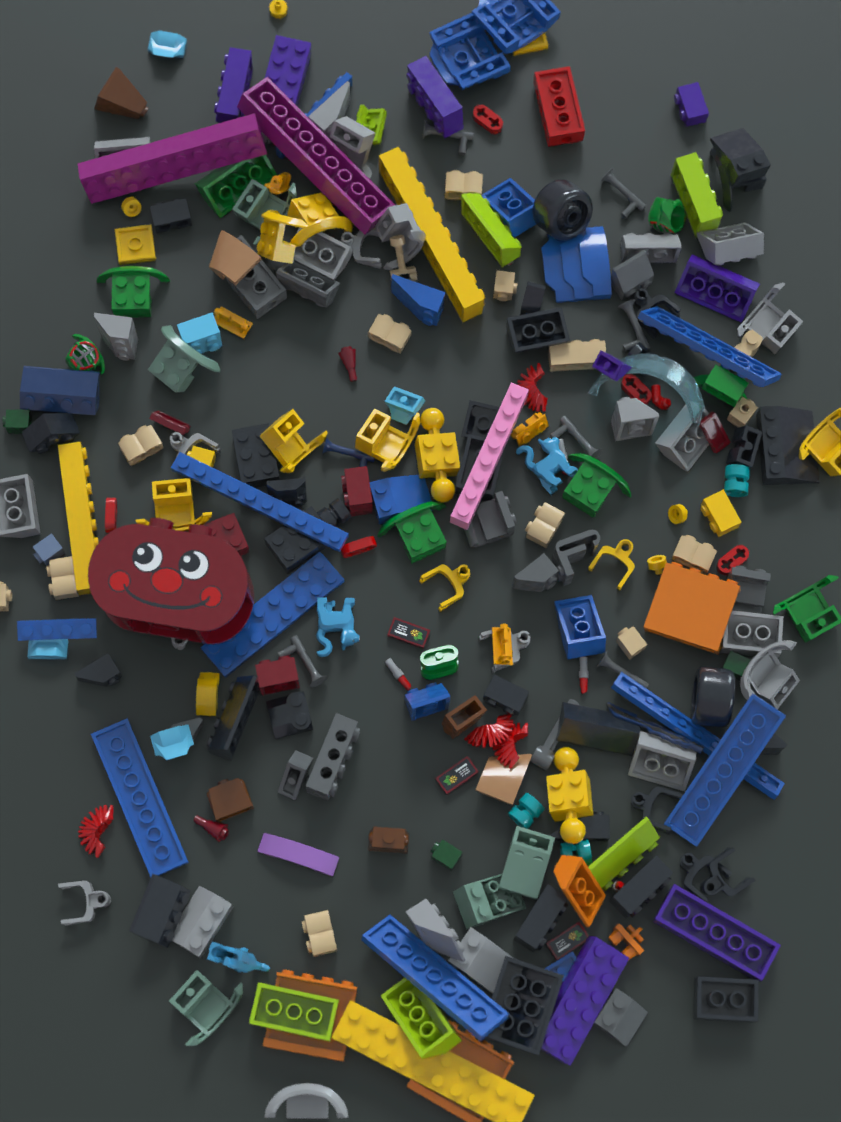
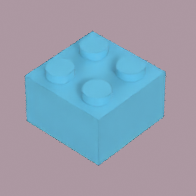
(201, 333)

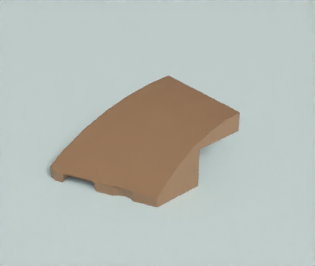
(232, 258)
(501, 781)

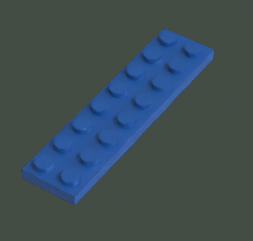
(709, 346)
(276, 613)
(724, 769)
(139, 798)
(435, 977)

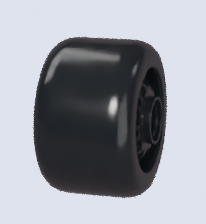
(562, 209)
(713, 696)

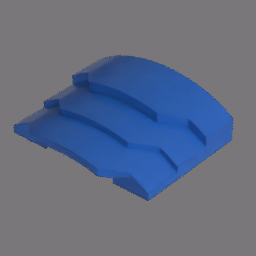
(516, 21)
(465, 53)
(578, 266)

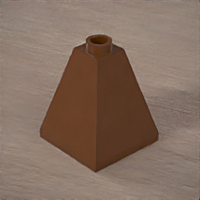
(121, 97)

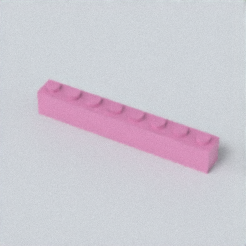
(489, 456)

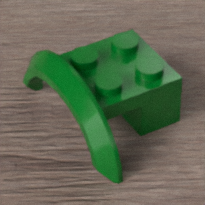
(131, 289)
(723, 385)
(592, 484)
(418, 530)
(810, 610)

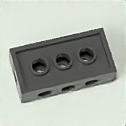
(261, 279)
(340, 728)

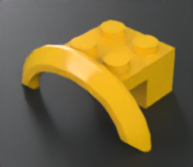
(318, 215)
(272, 232)
(384, 441)
(287, 443)
(825, 444)
(175, 503)

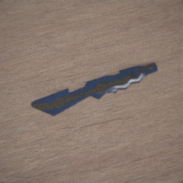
(654, 728)

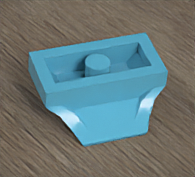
(167, 44)
(403, 404)
(48, 649)
(172, 742)

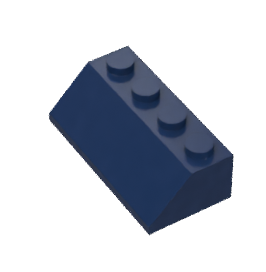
(59, 390)

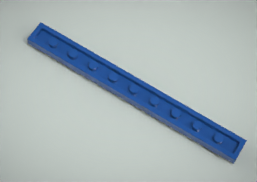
(260, 501)
(684, 726)

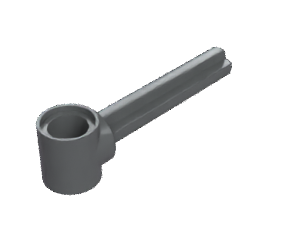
(544, 754)

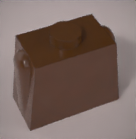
(463, 717)
(229, 799)
(388, 840)

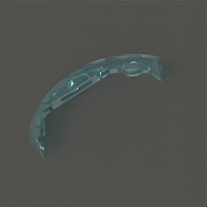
(667, 371)

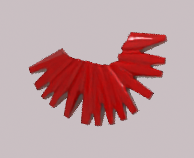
(534, 396)
(491, 733)
(507, 750)
(95, 828)

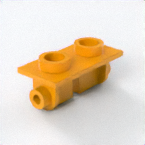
(279, 184)
(232, 322)
(536, 424)
(502, 645)

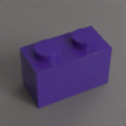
(691, 104)

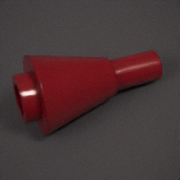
(348, 358)
(217, 830)

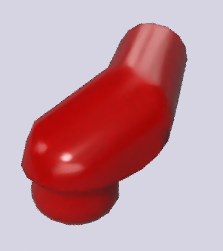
(657, 399)

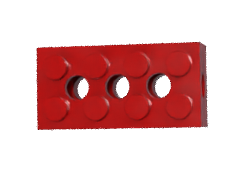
(559, 106)

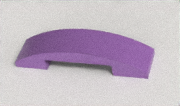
(298, 854)

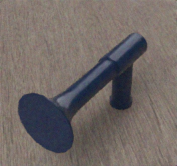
(329, 446)

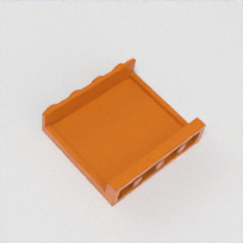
(692, 607)
(305, 1045)
(480, 1055)

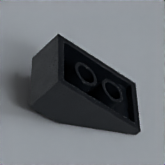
(740, 156)

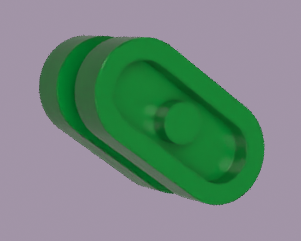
(439, 662)

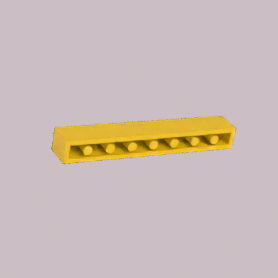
(78, 510)

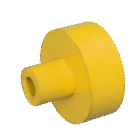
(278, 8)
(131, 206)
(677, 514)
(657, 563)

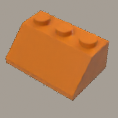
(579, 887)

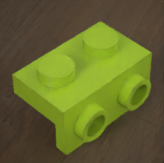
(372, 119)

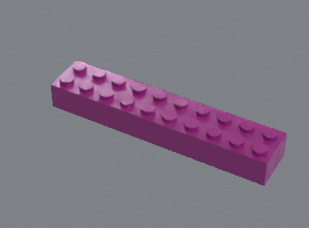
(315, 155)
(172, 158)

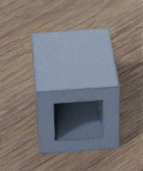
(48, 549)

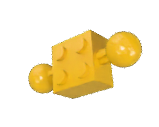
(437, 455)
(569, 795)

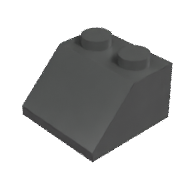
(632, 276)
(537, 576)
(620, 1017)

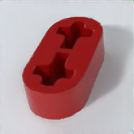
(487, 120)
(638, 385)
(110, 514)
(358, 546)
(730, 557)

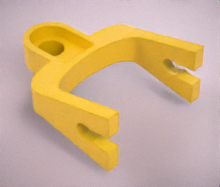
(619, 554)
(455, 579)

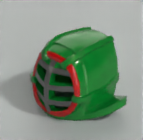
(667, 215)
(82, 356)

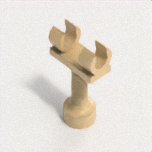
(397, 241)

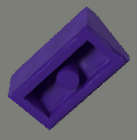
(610, 366)

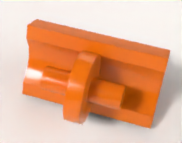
(621, 934)

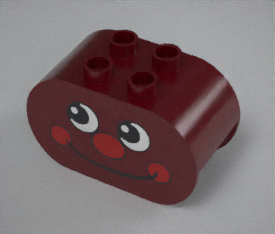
(171, 582)

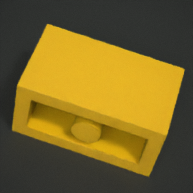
(720, 513)

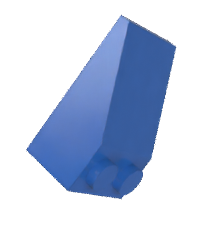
(512, 205)
(420, 299)
(398, 494)
(580, 627)
(427, 701)

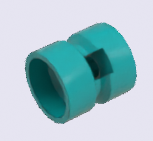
(736, 480)
(526, 811)
(582, 850)

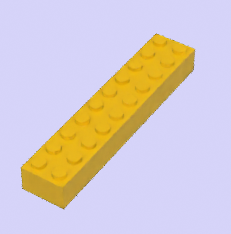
(438, 247)
(444, 1073)

